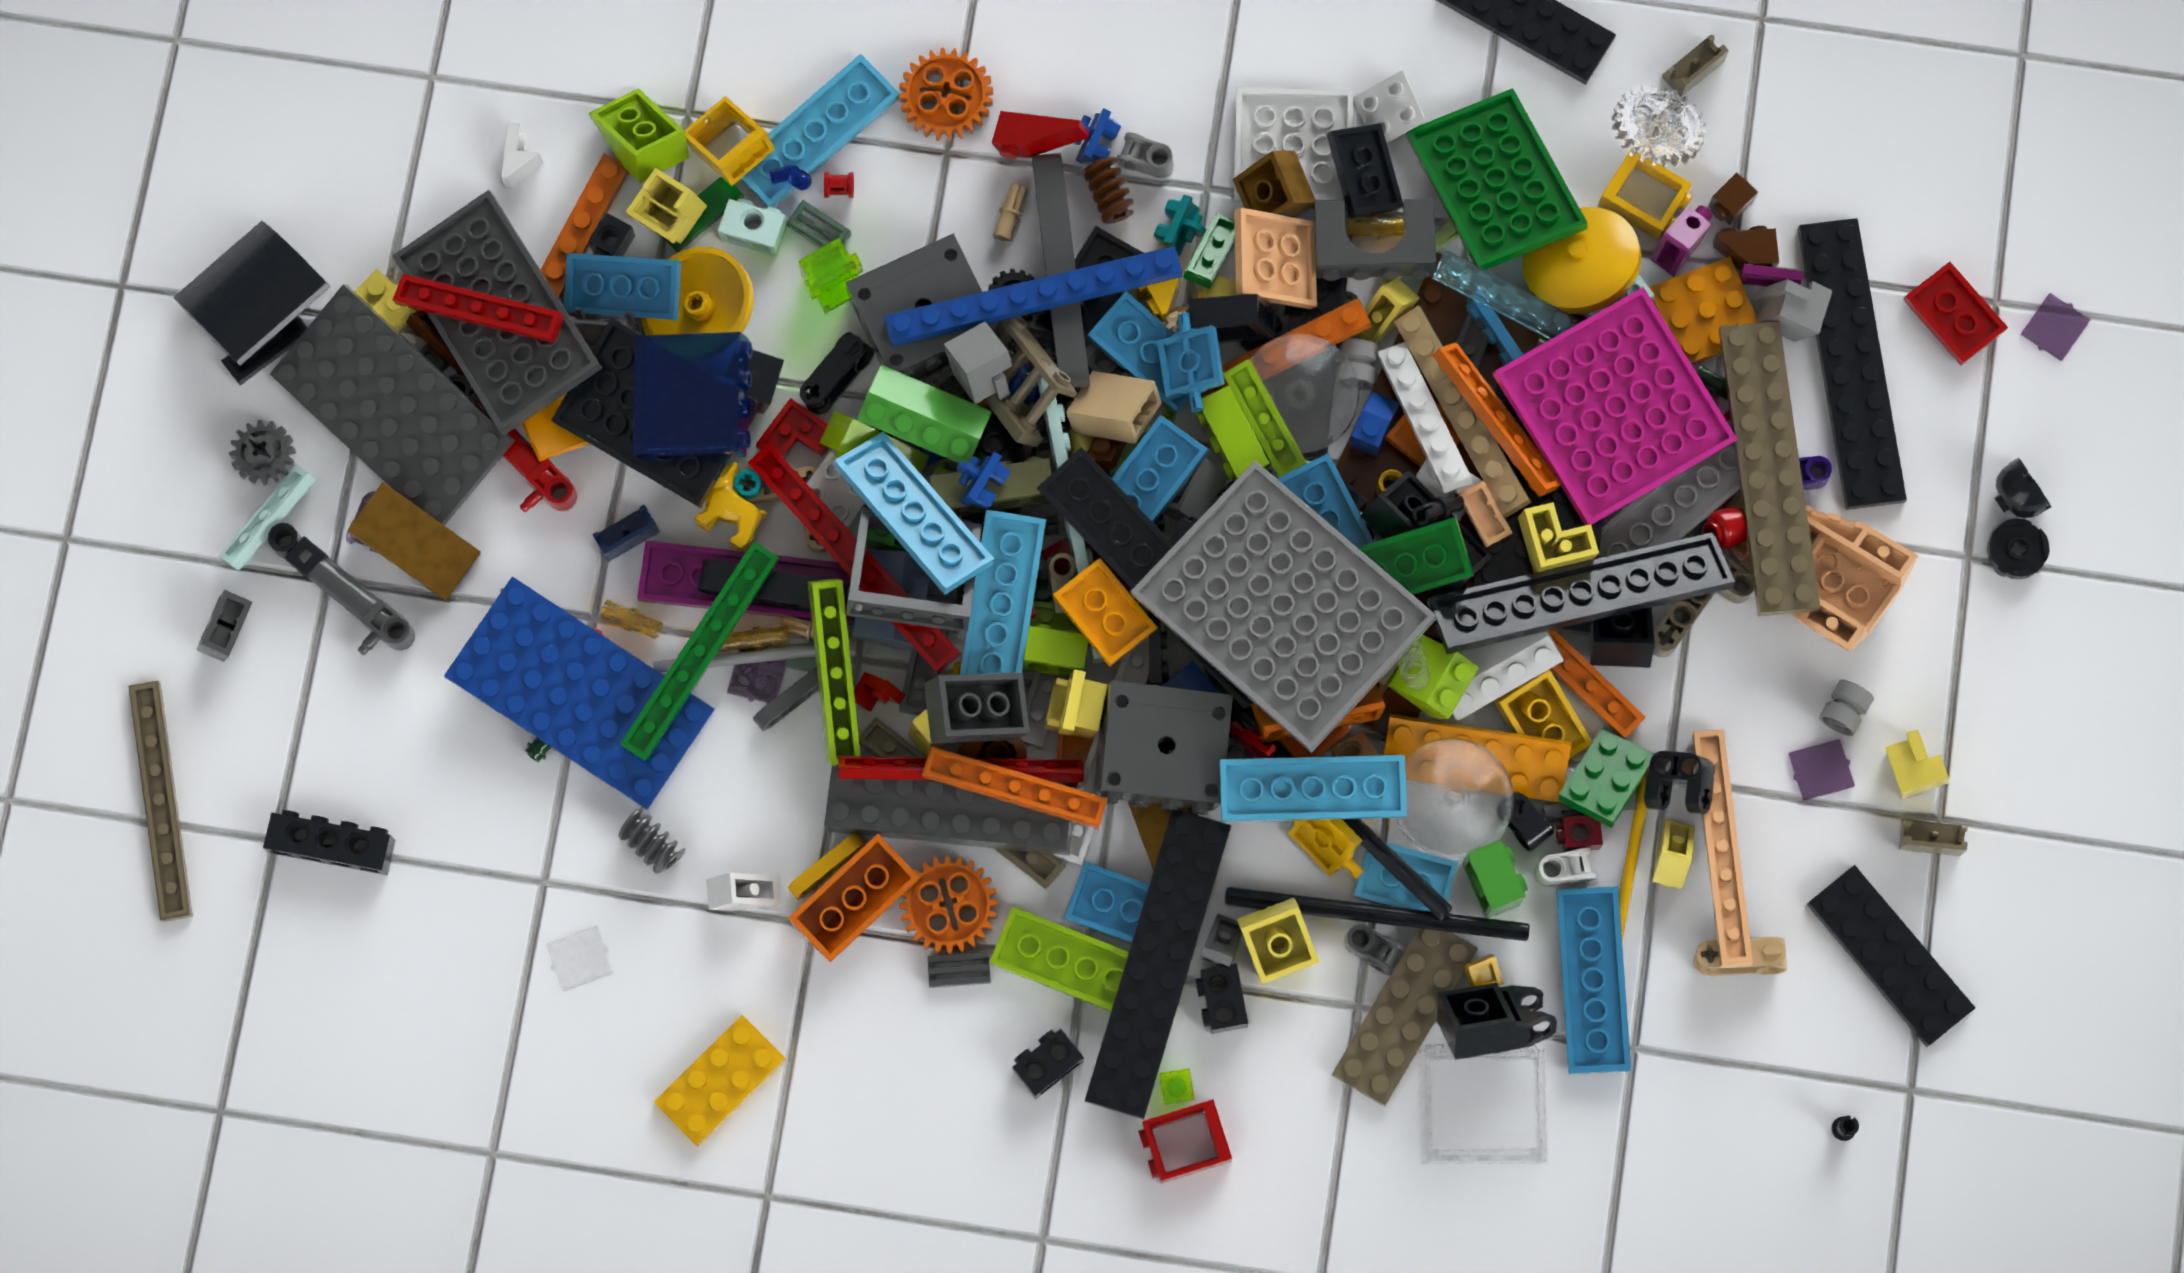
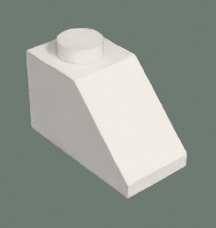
(742, 891)

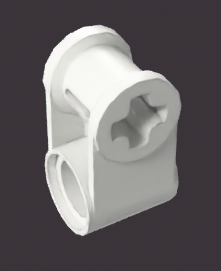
(1571, 868)

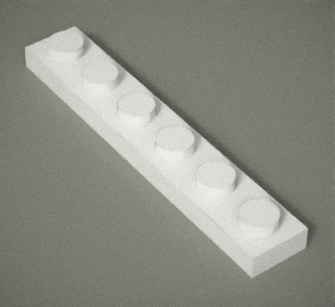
(1424, 417)

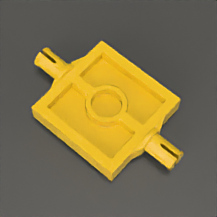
(1328, 844)

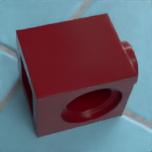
(1589, 825)

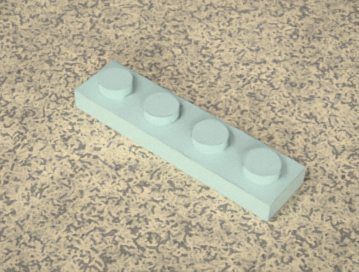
(271, 512)

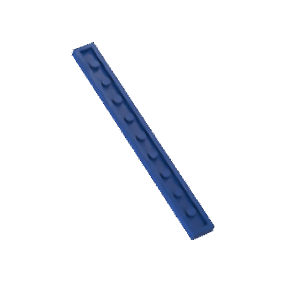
(1033, 296)

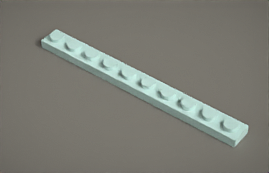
(1059, 444)

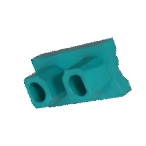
(1183, 226)

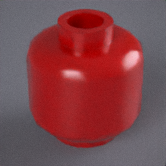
(1728, 526)

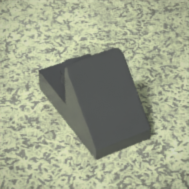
(1222, 941)

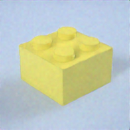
(1278, 940)

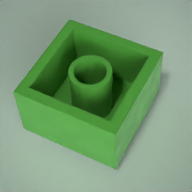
(1495, 878)

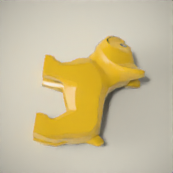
(728, 506)

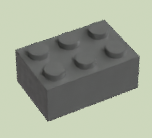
(976, 707)

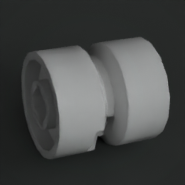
(1362, 357)
(1845, 710)

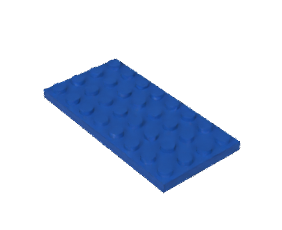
(572, 690)

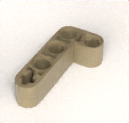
(1693, 607)

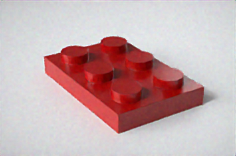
(1955, 313)

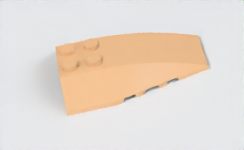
(1855, 576)

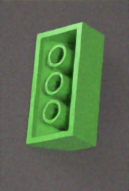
(924, 415)

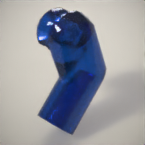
(793, 175)

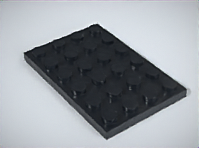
(603, 411)

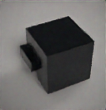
(765, 375)

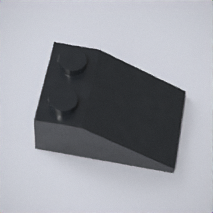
(1623, 640)

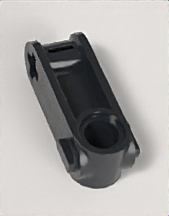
(836, 373)

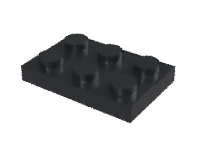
(1365, 170)

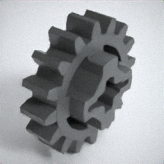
(255, 462)

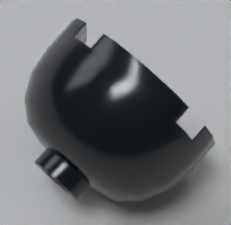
(2020, 491)

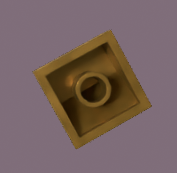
(1275, 185)

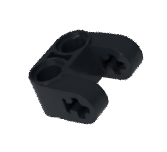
(1659, 782)

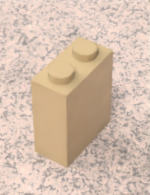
(1114, 407)

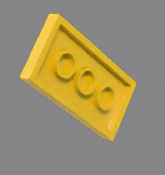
(719, 1080)

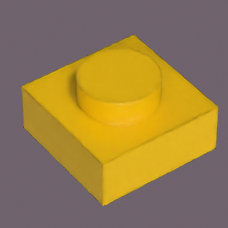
(1483, 971)

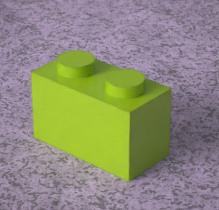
(1054, 650)

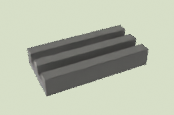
(932, 971)

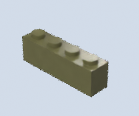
(1016, 491)

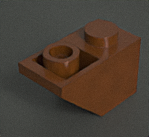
(1749, 246)

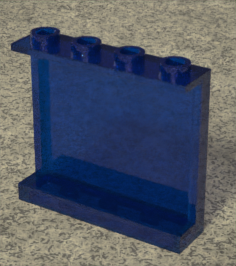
(691, 394)

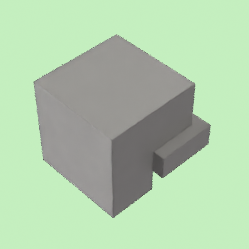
(1795, 307)
(979, 362)

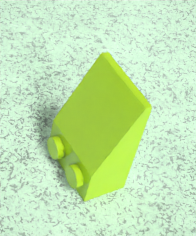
(641, 134)

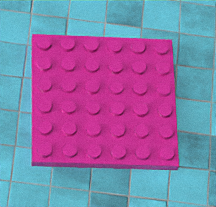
(1614, 407)

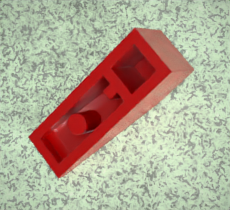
(1034, 134)

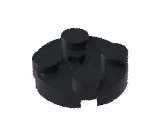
(2028, 536)

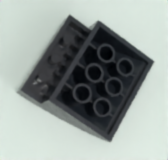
(251, 292)

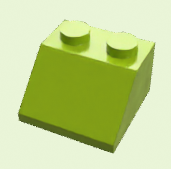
(1448, 681)

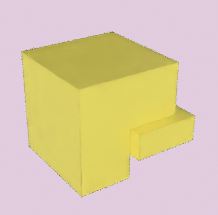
(666, 207)
(1076, 705)
(1913, 768)

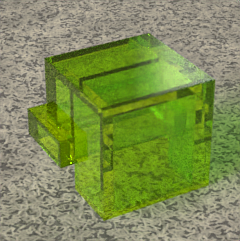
(827, 272)

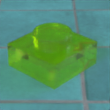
(1176, 1086)

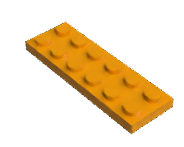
(1533, 763)

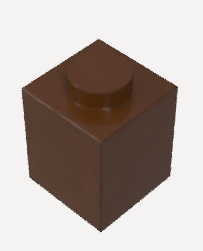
(1732, 199)

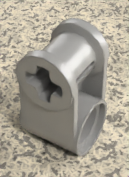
(1139, 156)

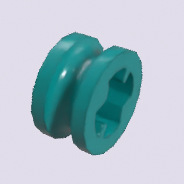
(741, 476)

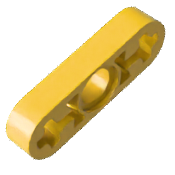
(826, 866)

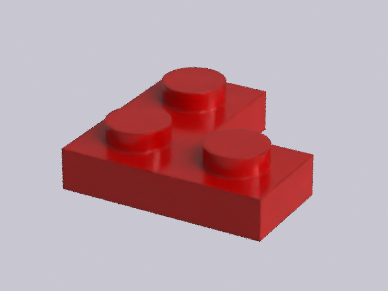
(793, 425)

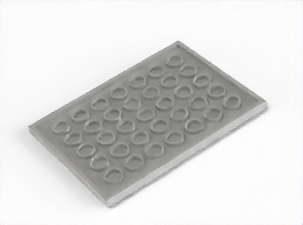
(1283, 606)

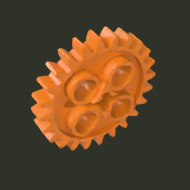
(940, 118)
(974, 897)

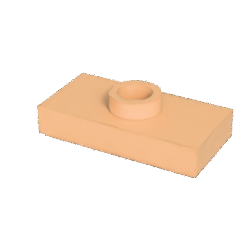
(1485, 514)

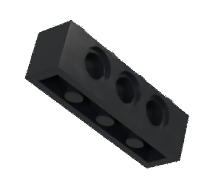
(373, 859)

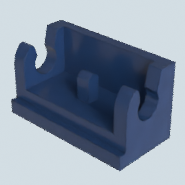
(626, 533)

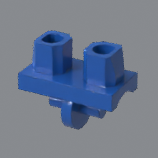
(1100, 126)
(989, 469)

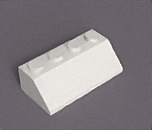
(1506, 667)

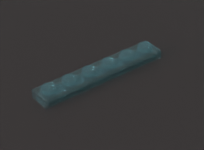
(1502, 296)

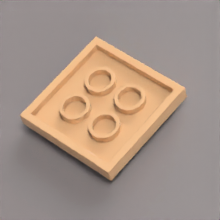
(1275, 258)

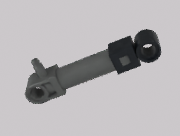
(343, 588)

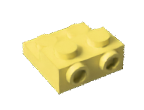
(378, 293)

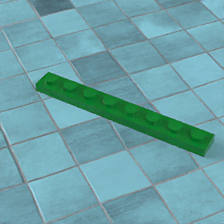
(700, 651)

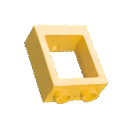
(740, 158)
(1634, 216)

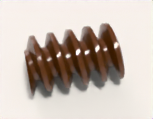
(1107, 190)

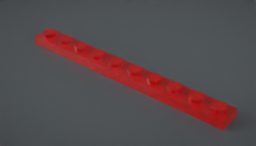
(841, 546)

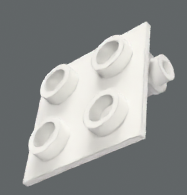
(1391, 105)
(836, 491)

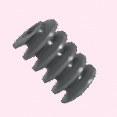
(649, 842)

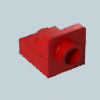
(874, 689)

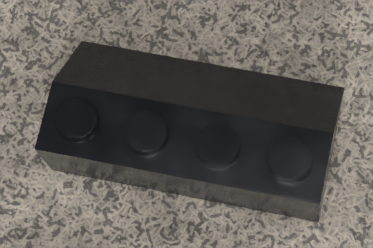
(1393, 515)

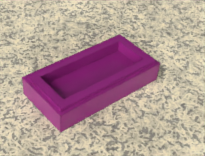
(1767, 276)

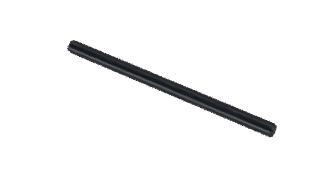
(1371, 840)
(1382, 914)

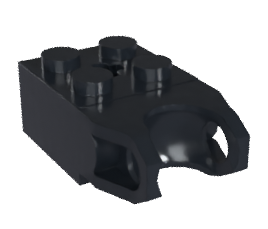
(1491, 1019)

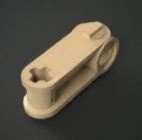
(1767, 956)

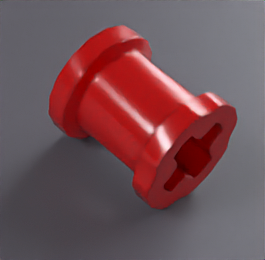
(838, 184)

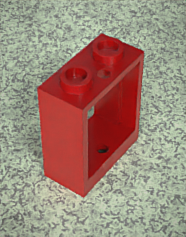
(1216, 1132)

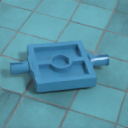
(1190, 362)

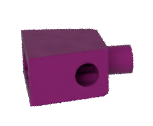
(1682, 239)

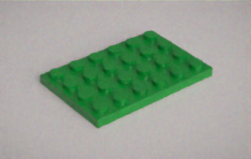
(1496, 180)

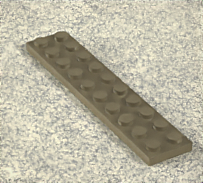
(1769, 469)

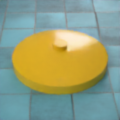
(1587, 267)
(712, 297)

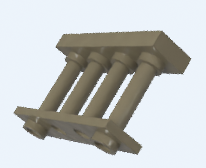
(1009, 408)

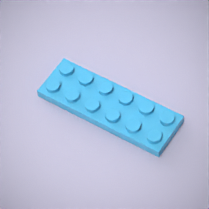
(822, 126)
(914, 512)
(1003, 595)
(1313, 788)

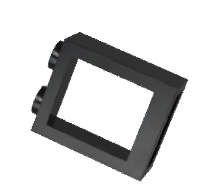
(1234, 317)

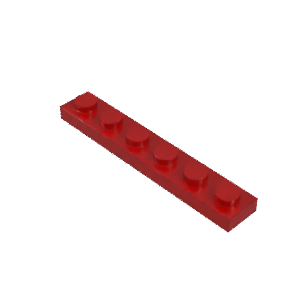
(478, 308)

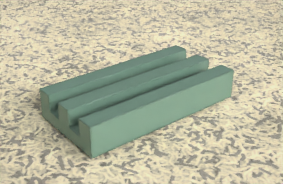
(845, 232)

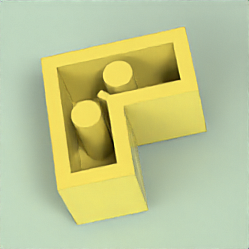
(1549, 545)

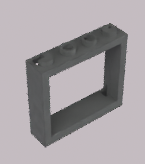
(899, 608)

